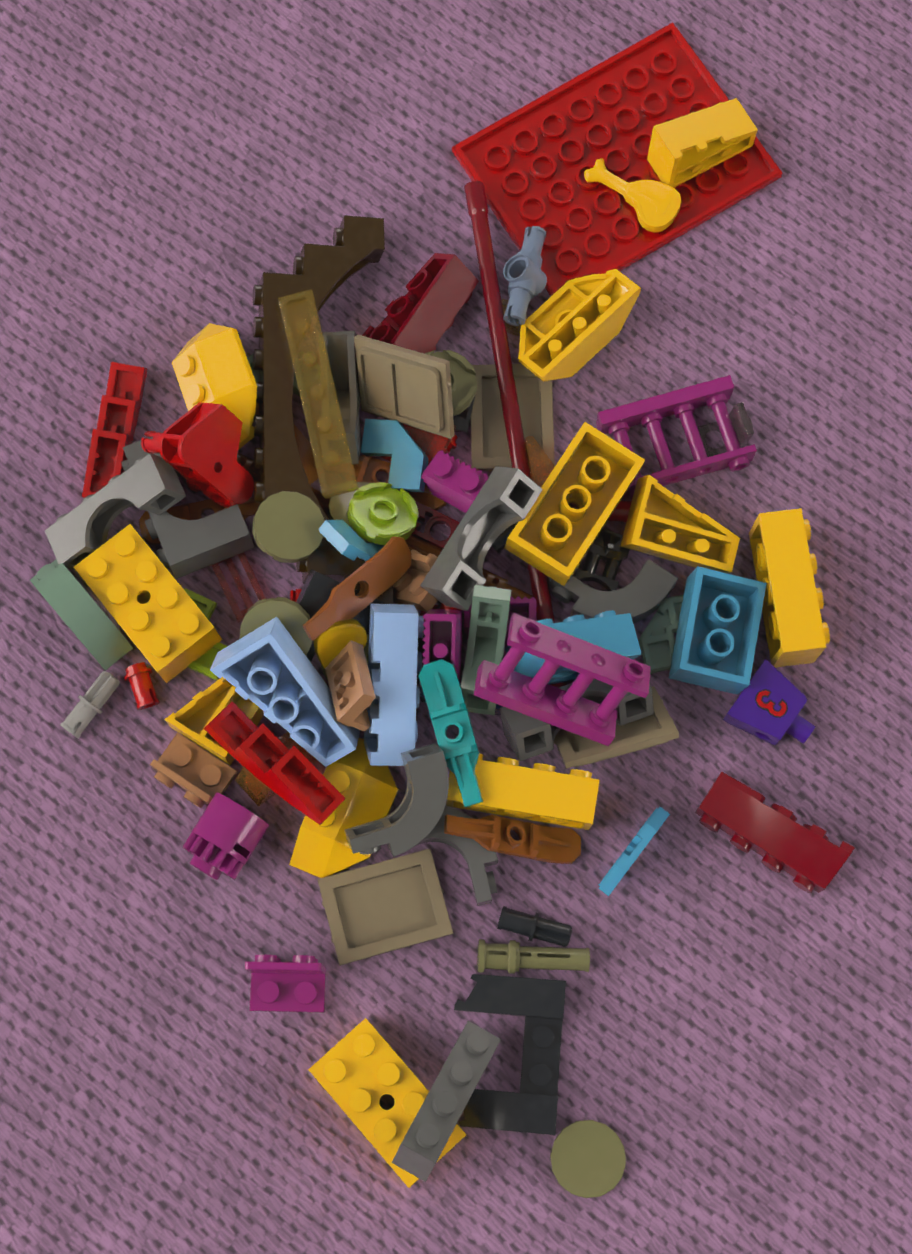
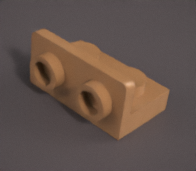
(408, 588)
(351, 686)
(193, 771)

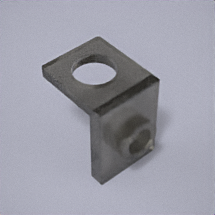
(742, 426)

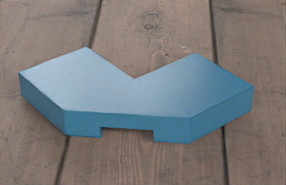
(393, 440)
(347, 540)
(633, 850)

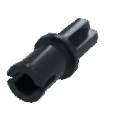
(534, 927)

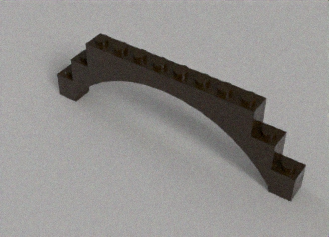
(278, 458)

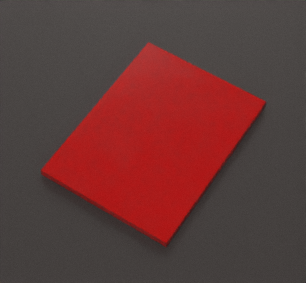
(540, 153)

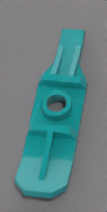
(446, 709)

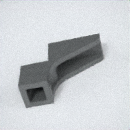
(343, 365)

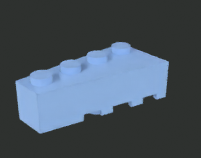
(393, 673)
(288, 688)

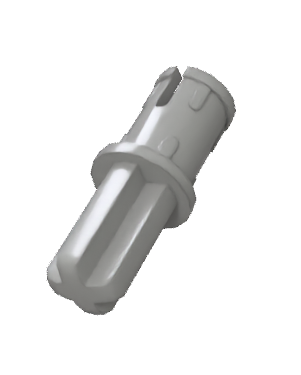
(90, 704)

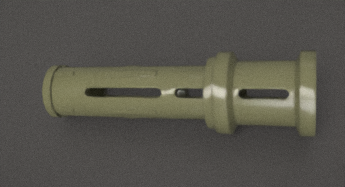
(513, 956)

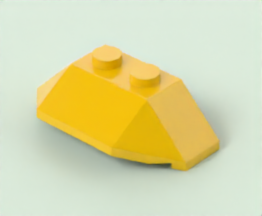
(576, 324)
(217, 371)
(369, 797)

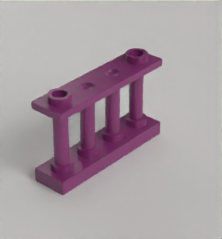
(682, 404)
(551, 704)

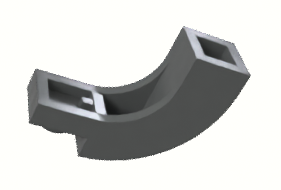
(639, 597)
(418, 811)
(473, 853)

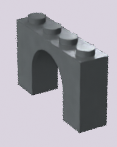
(198, 542)

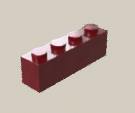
(428, 307)
(772, 834)

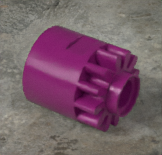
(224, 837)

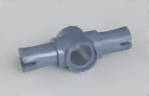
(525, 275)

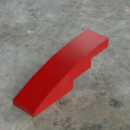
(115, 425)
(275, 765)

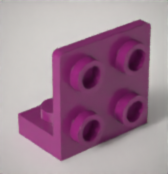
(287, 985)

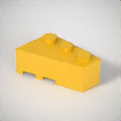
(699, 141)
(676, 531)
(204, 708)

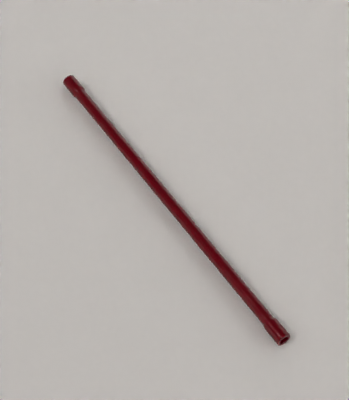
(478, 212)

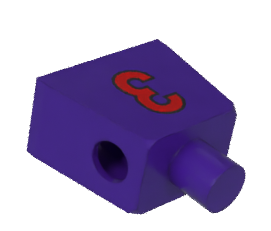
(770, 707)

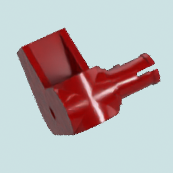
(208, 444)

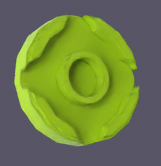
(382, 513)

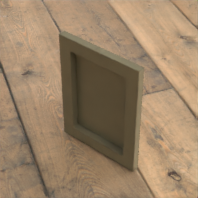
(405, 386)
(488, 430)
(628, 738)
(385, 907)

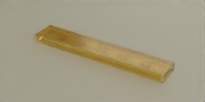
(318, 394)

